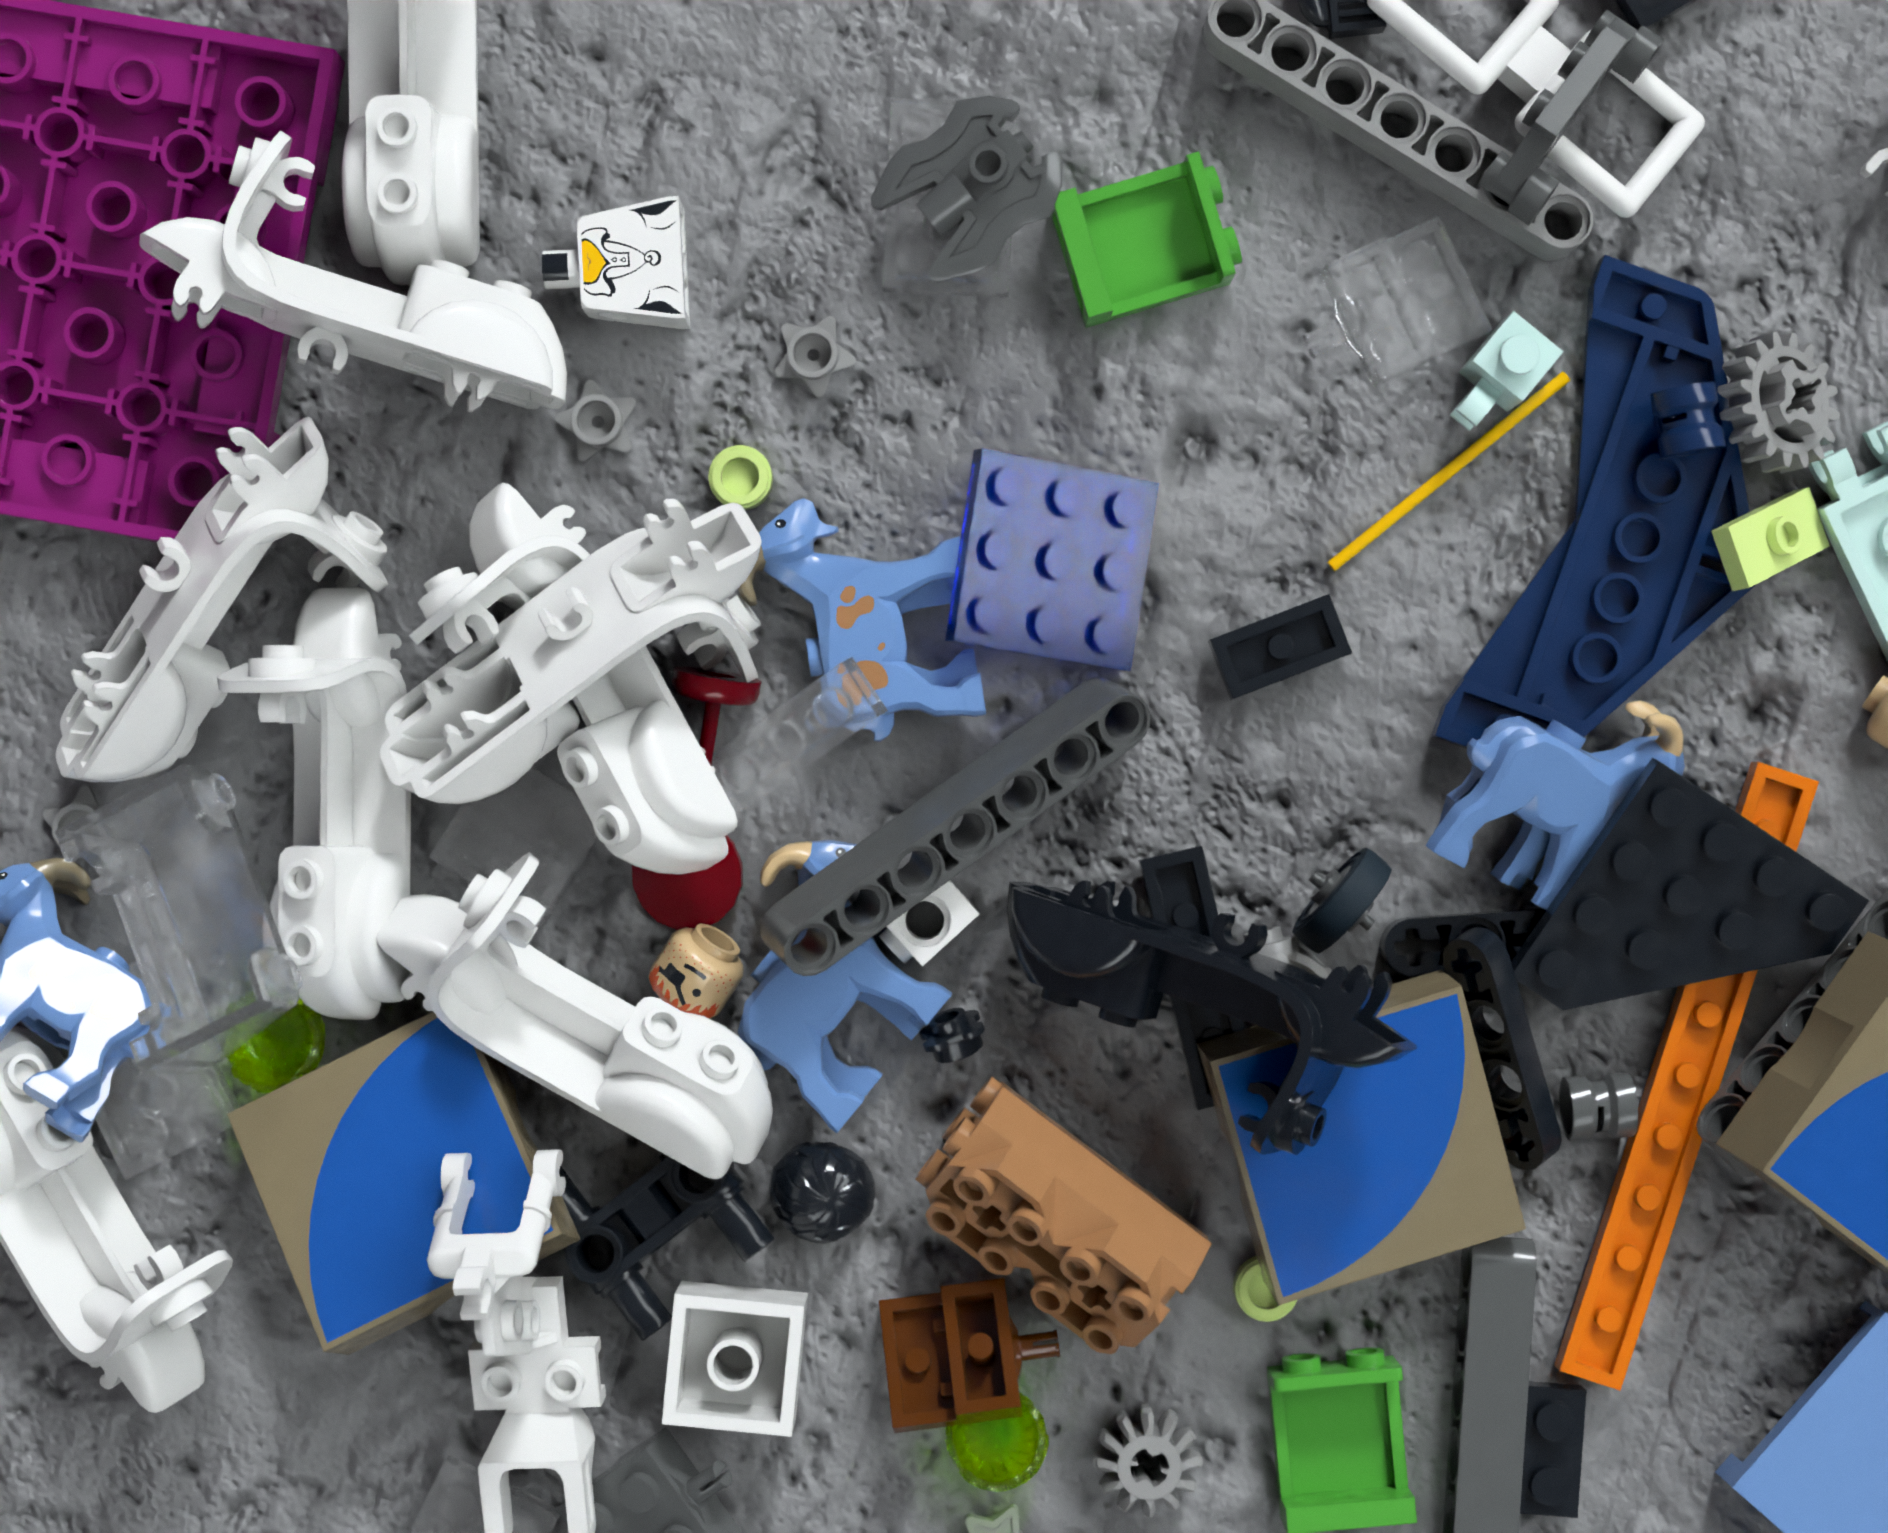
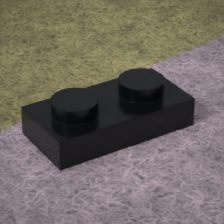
(1279, 646)
(1553, 1449)

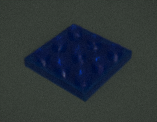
(1051, 560)

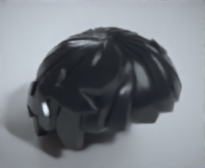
(821, 1191)

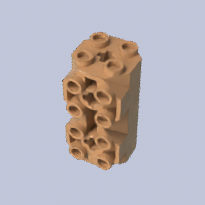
(1044, 1201)

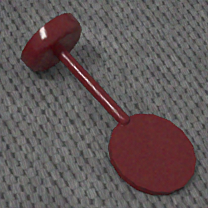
(713, 892)

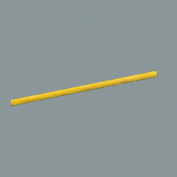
(1448, 471)

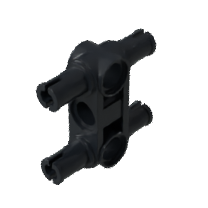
(647, 1219)

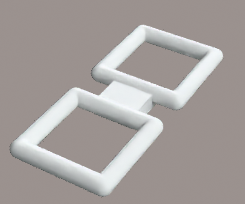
(1528, 62)

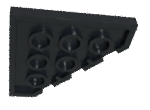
(1678, 899)

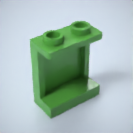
(1145, 241)
(1339, 1442)

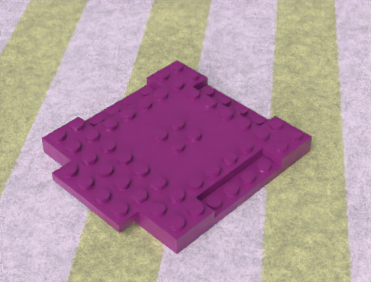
(100, 139)

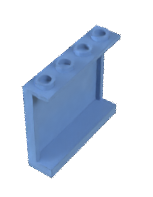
(1829, 1451)

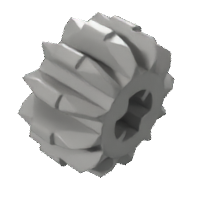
(1138, 1481)

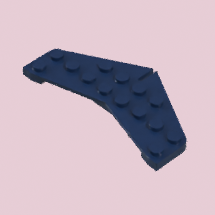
(1626, 573)

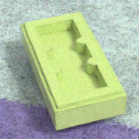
(1770, 538)

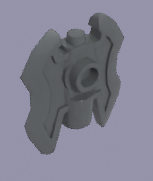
(976, 180)

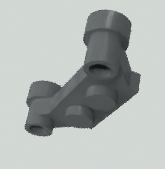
(1608, 46)

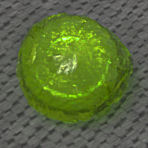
(281, 1051)
(1000, 1452)

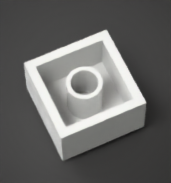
(734, 1358)

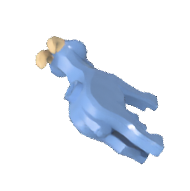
(1553, 788)
(794, 1013)

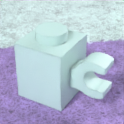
(1504, 369)

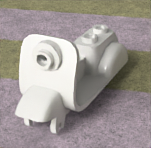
(412, 135)
(443, 330)
(156, 671)
(510, 699)
(637, 757)
(348, 816)
(642, 1068)
(85, 1252)

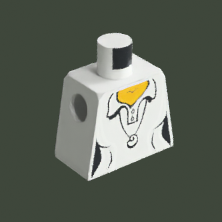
(628, 264)

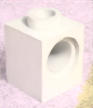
(957, 914)

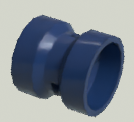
(1687, 420)

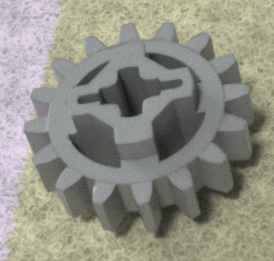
(1778, 402)

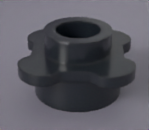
(953, 1035)

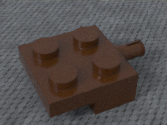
(956, 1356)

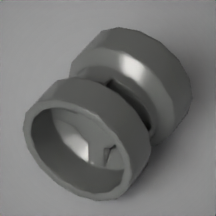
(1598, 1106)

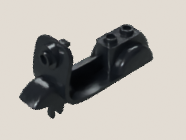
(1128, 961)

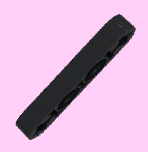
(1524, 1117)

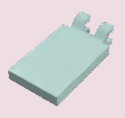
(1859, 525)

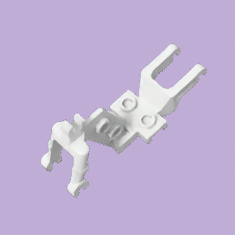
(521, 1346)

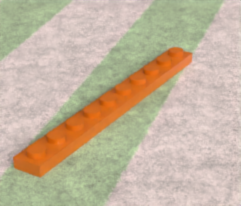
(1667, 1142)

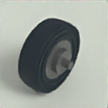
(1342, 900)

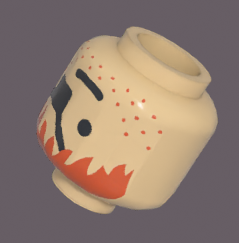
(697, 970)

